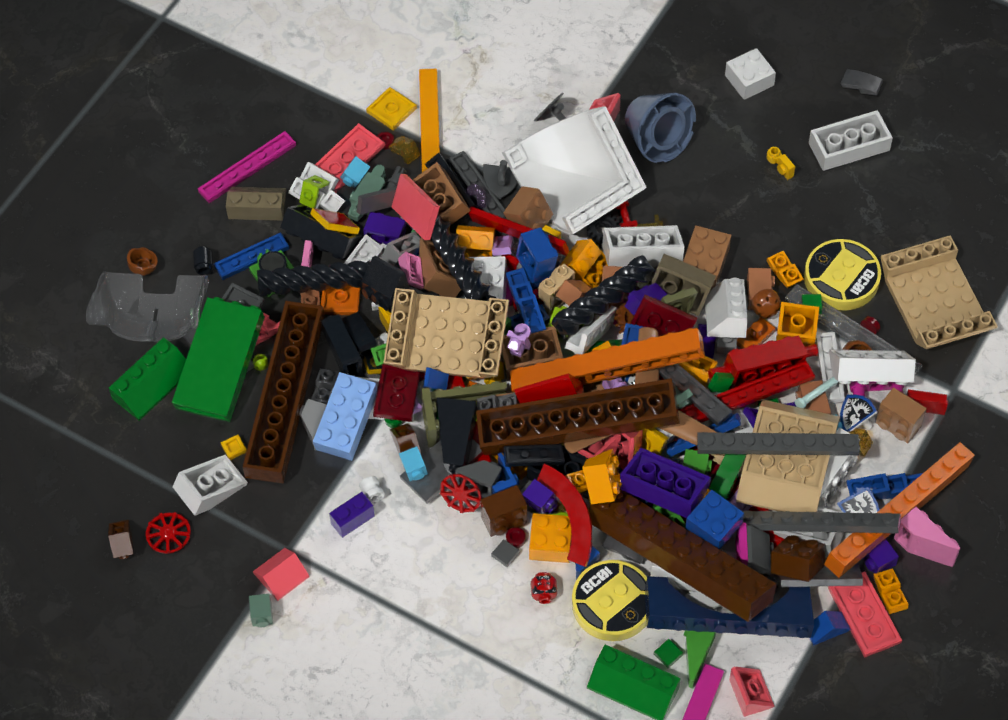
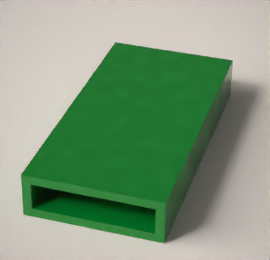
(218, 359)

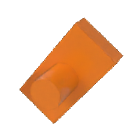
(756, 334)

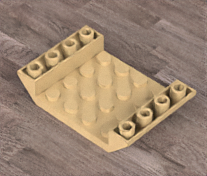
(934, 293)
(446, 334)
(786, 480)

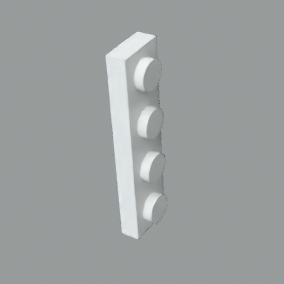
(824, 342)

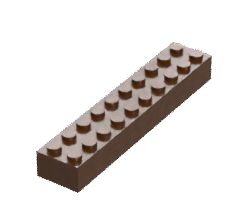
(283, 392)
(579, 416)
(684, 555)

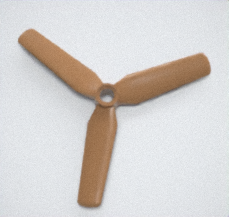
(685, 430)

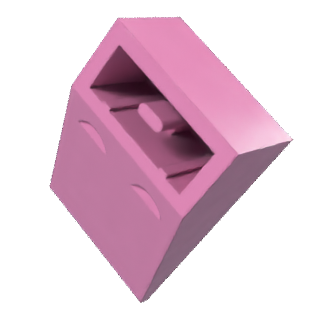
(926, 539)

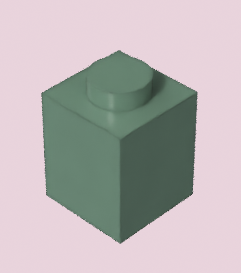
(261, 610)

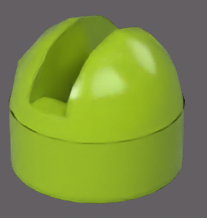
(260, 362)

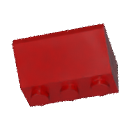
(550, 388)

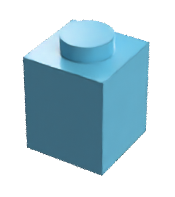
(354, 172)
(413, 464)

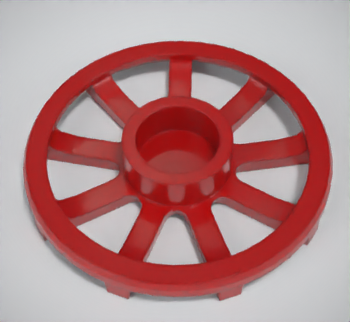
(460, 493)
(168, 532)

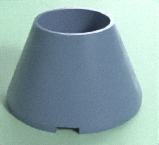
(661, 125)

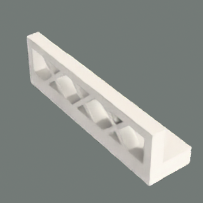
(592, 332)

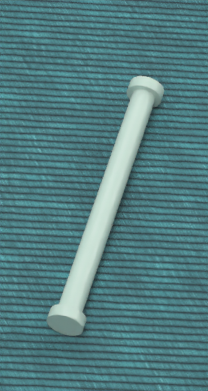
(801, 402)

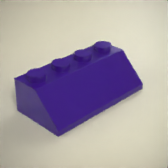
(664, 482)

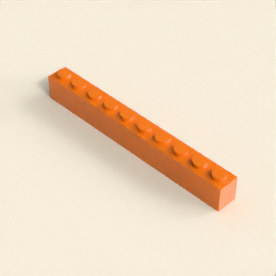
(617, 360)
(915, 495)

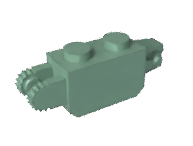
(369, 183)

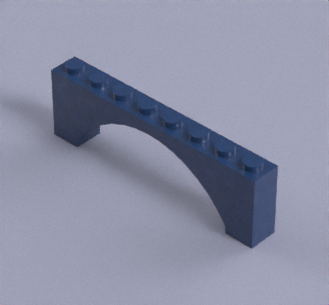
(671, 610)

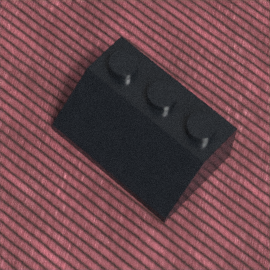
(380, 282)

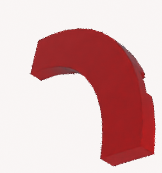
(577, 512)

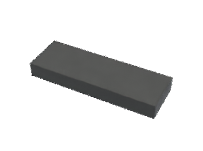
(375, 200)

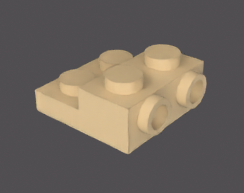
(550, 286)

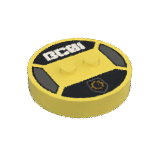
(843, 274)
(610, 600)

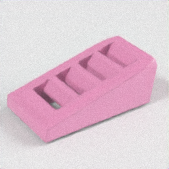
(413, 269)

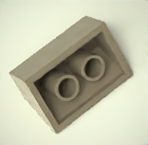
(256, 203)
(676, 275)

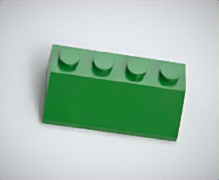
(149, 379)
(633, 683)

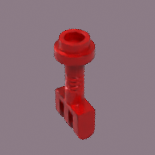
(625, 216)

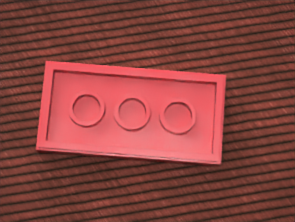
(357, 143)
(415, 206)
(866, 616)

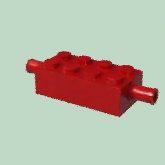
(764, 359)

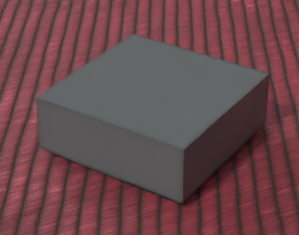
(505, 553)

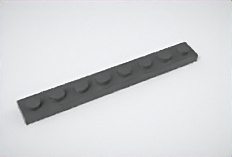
(777, 443)
(823, 521)

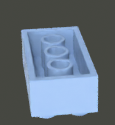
(345, 416)

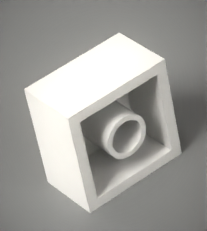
(750, 73)

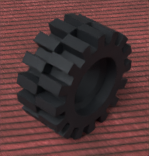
(603, 221)

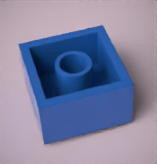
(536, 255)
(715, 519)

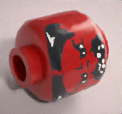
(543, 587)

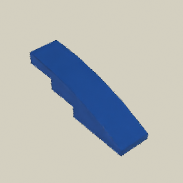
(525, 300)
(881, 485)

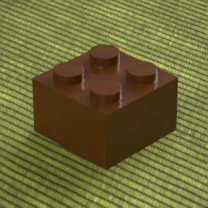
(503, 511)
(798, 558)

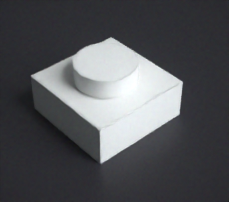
(332, 202)

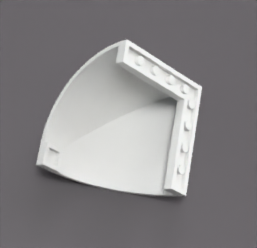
(577, 167)

